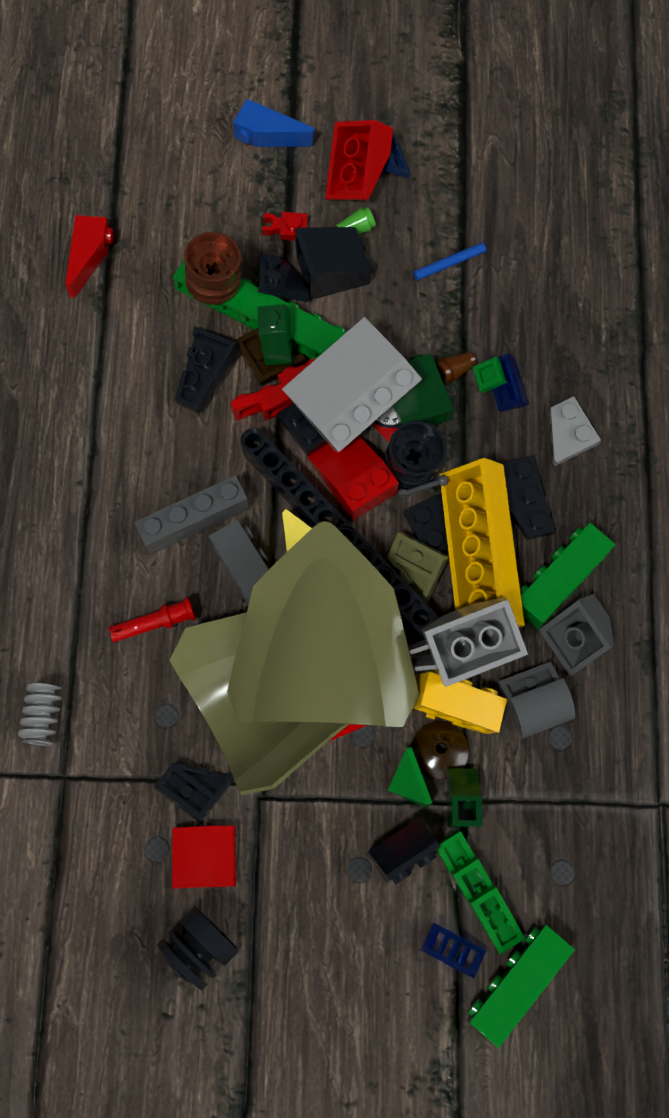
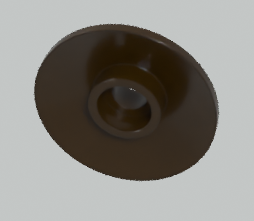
(429, 760)

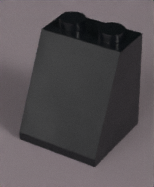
(332, 260)

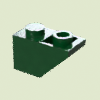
(464, 798)

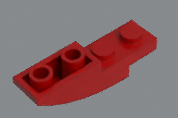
(269, 399)

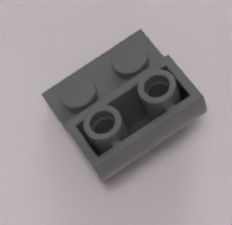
(537, 699)

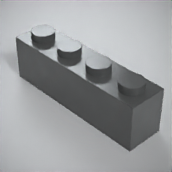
(192, 515)
(239, 556)

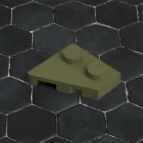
(417, 563)

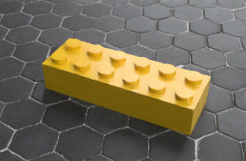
(480, 536)

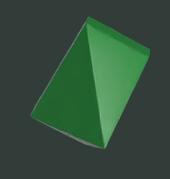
(409, 781)

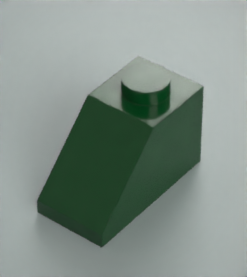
(275, 334)

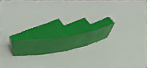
(479, 892)

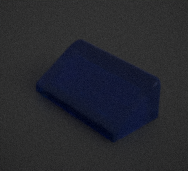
(511, 394)

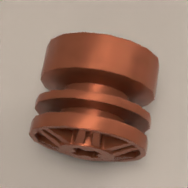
(212, 268)

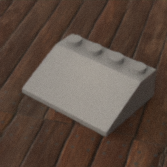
(351, 384)

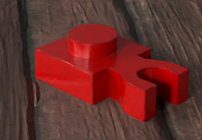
(284, 226)

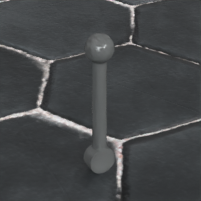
(442, 481)

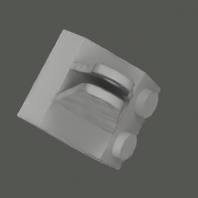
(470, 641)

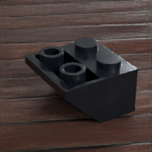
(404, 850)

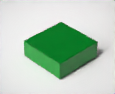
(489, 374)

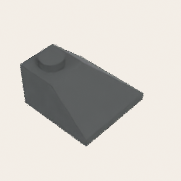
(579, 634)

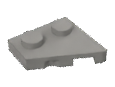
(570, 431)

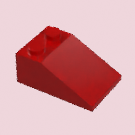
(357, 158)
(355, 476)

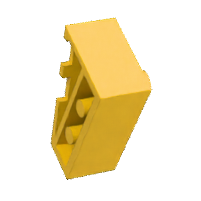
(460, 703)

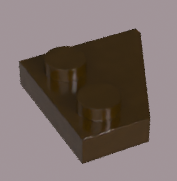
(252, 353)

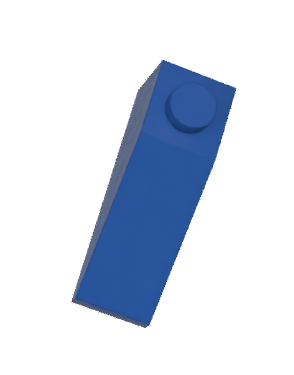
(269, 128)

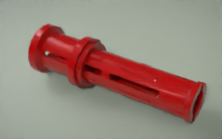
(165, 616)

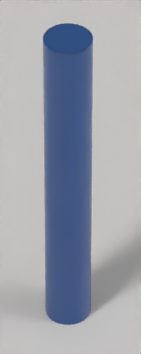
(449, 261)

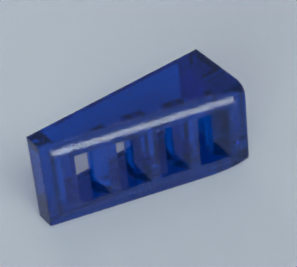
(430, 938)

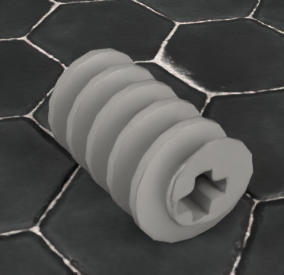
(39, 714)

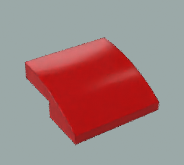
(203, 857)

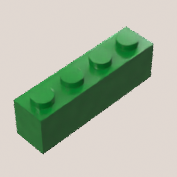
(565, 574)
(520, 984)

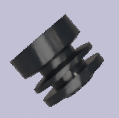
(420, 443)
(197, 948)

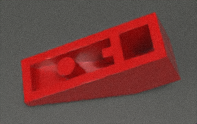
(87, 250)

